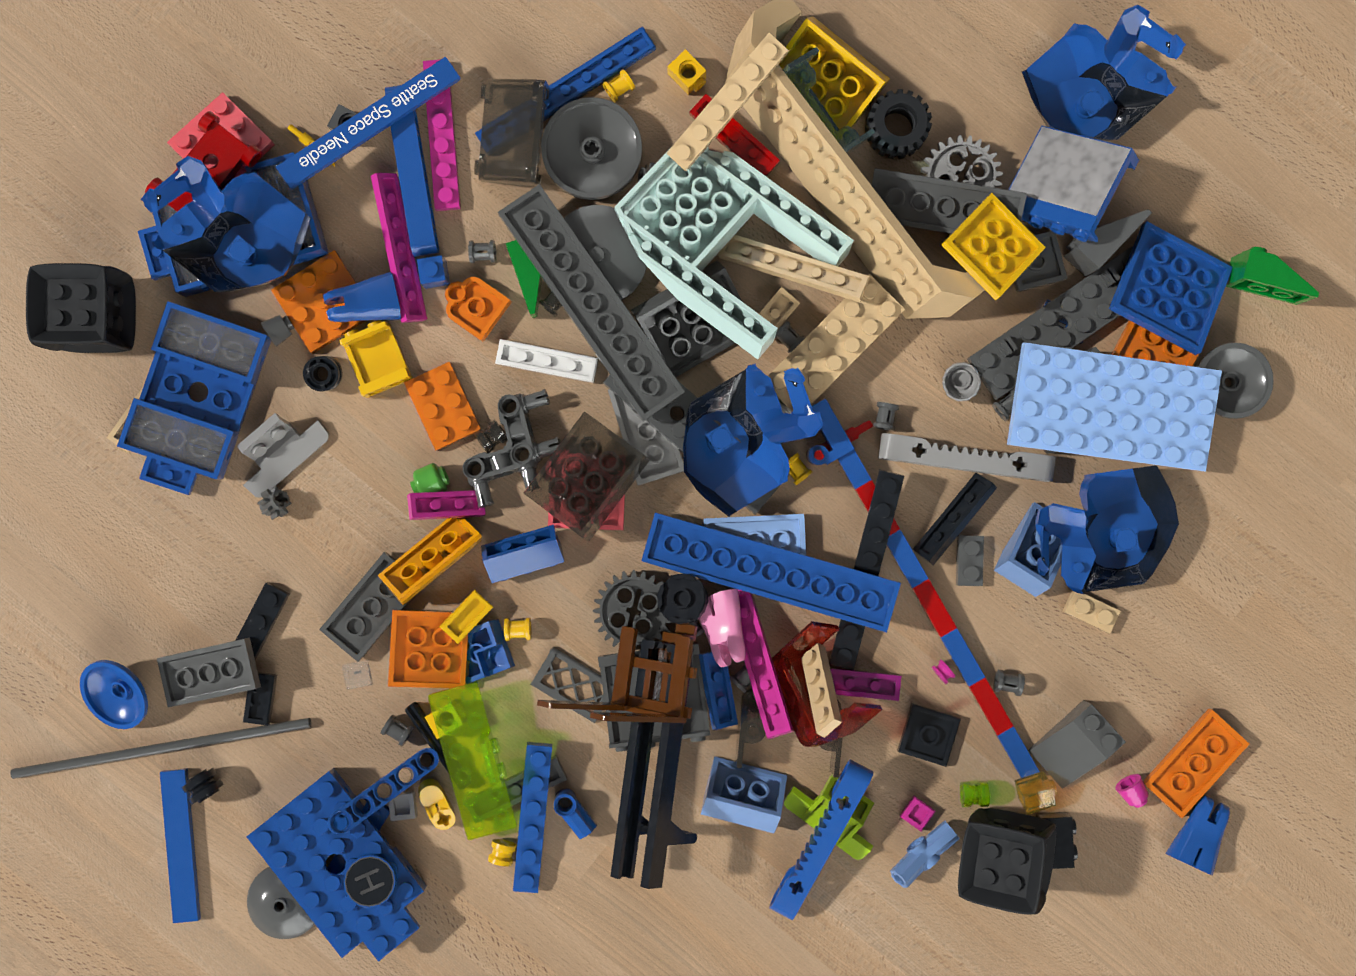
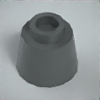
(278, 328)

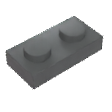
(969, 560)

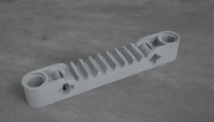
(1033, 466)

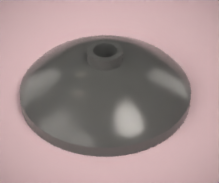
(1249, 377)
(263, 909)

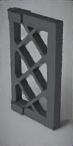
(554, 692)

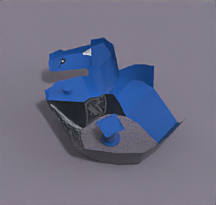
(230, 234)
(748, 408)
(1117, 535)

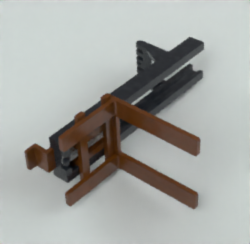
(659, 697)

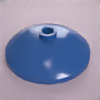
(114, 694)

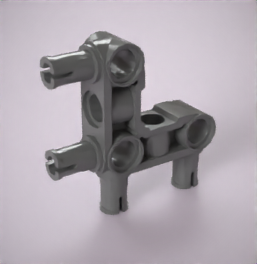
(519, 437)

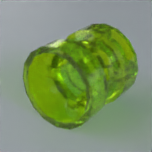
(974, 794)

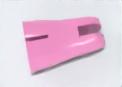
(723, 627)

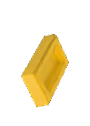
(466, 616)

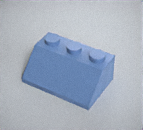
(744, 795)

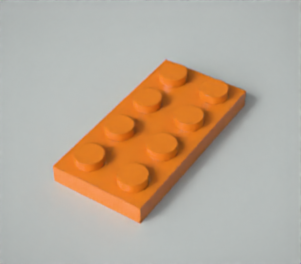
(1195, 763)

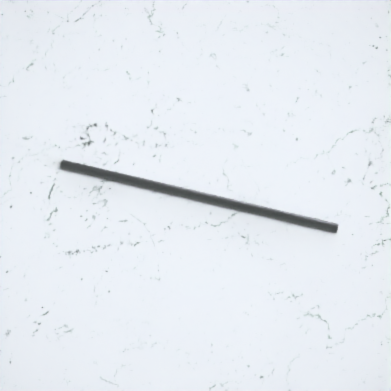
(160, 748)

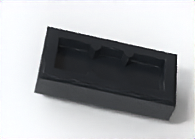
(260, 701)

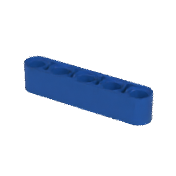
(374, 800)

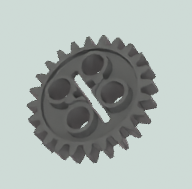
(612, 604)

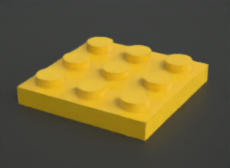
(993, 246)

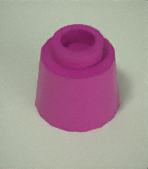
(1133, 790)

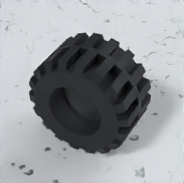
(910, 108)

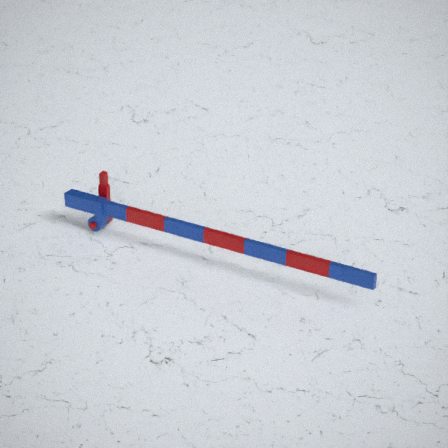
(839, 447)

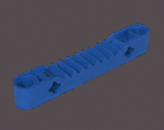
(790, 894)

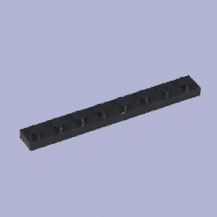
(869, 559)

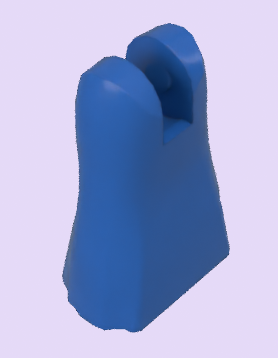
(365, 300)
(1201, 836)

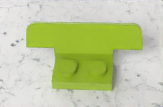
(811, 811)

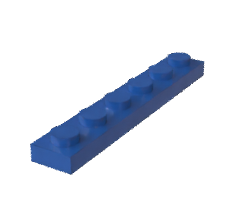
(532, 817)

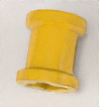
(618, 86)
(797, 469)
(517, 629)

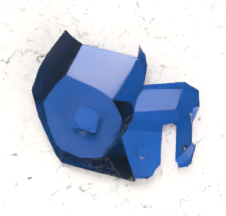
(1099, 83)

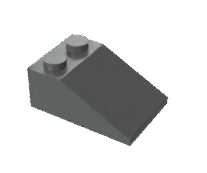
(1092, 255)
(1076, 744)

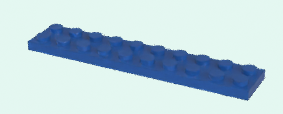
(771, 572)

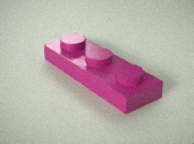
(443, 505)

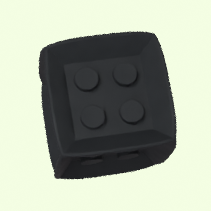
(80, 308)
(1007, 860)

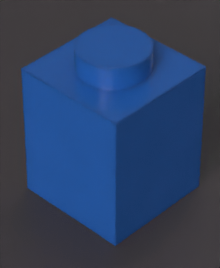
(433, 272)

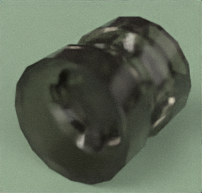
(491, 436)

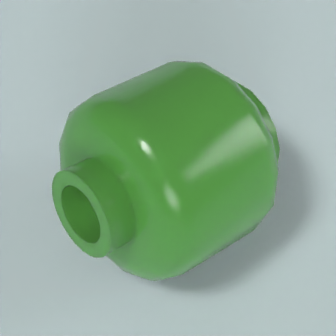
(430, 479)

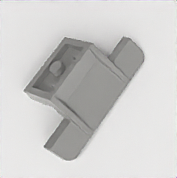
(279, 450)

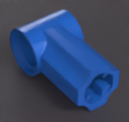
(574, 815)

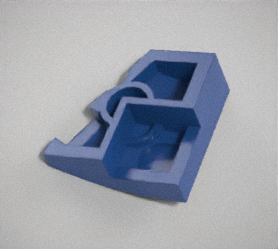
(487, 651)

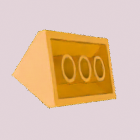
(429, 558)

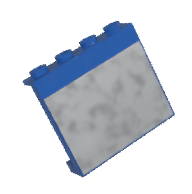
(1070, 181)

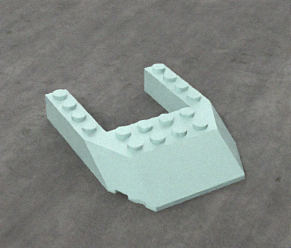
(688, 216)

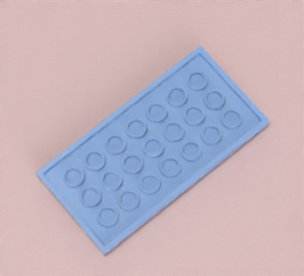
(1113, 407)

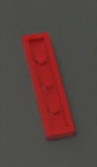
(741, 142)

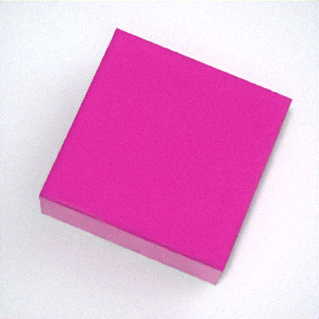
(917, 813)

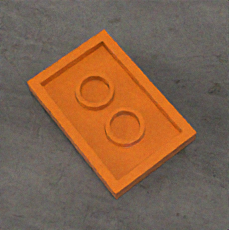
(442, 406)

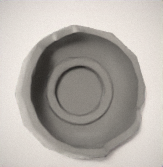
(961, 381)

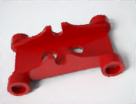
(222, 144)

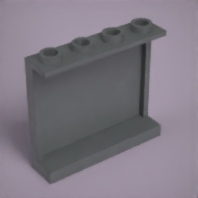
(694, 728)

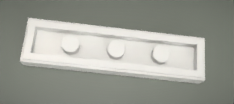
(546, 361)

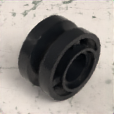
(310, 373)
(202, 786)

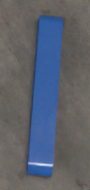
(414, 184)

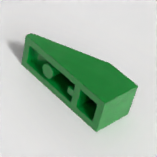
(527, 275)

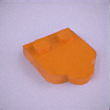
(475, 306)

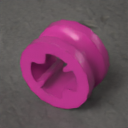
(943, 671)

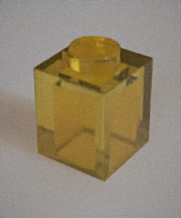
(1036, 792)

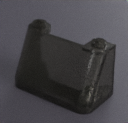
(512, 131)

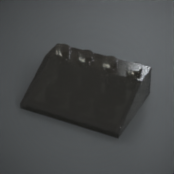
(586, 476)

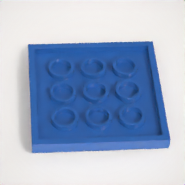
(1171, 288)

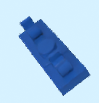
(718, 692)

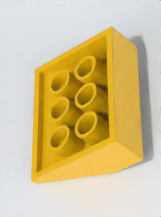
(844, 78)

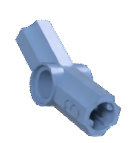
(923, 854)

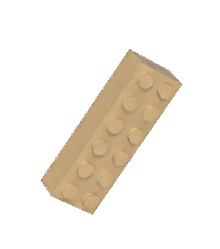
(838, 341)

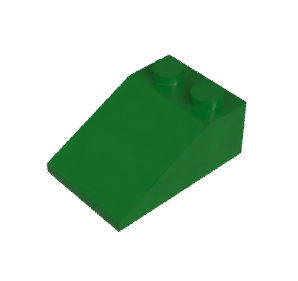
(1268, 277)

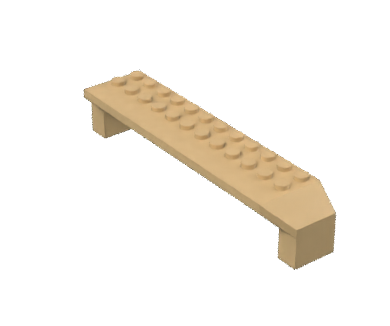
(841, 186)

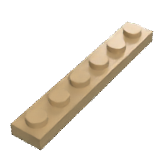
(728, 101)
(795, 267)

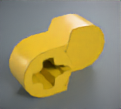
(430, 793)

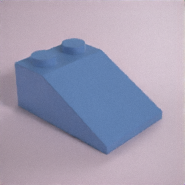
(1021, 554)

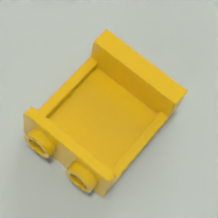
(376, 358)

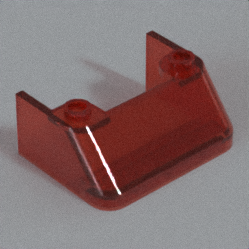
(795, 691)

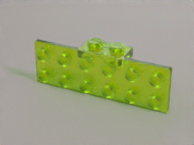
(472, 760)

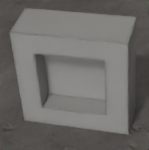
(403, 806)

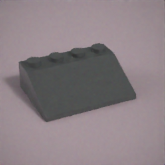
(678, 332)

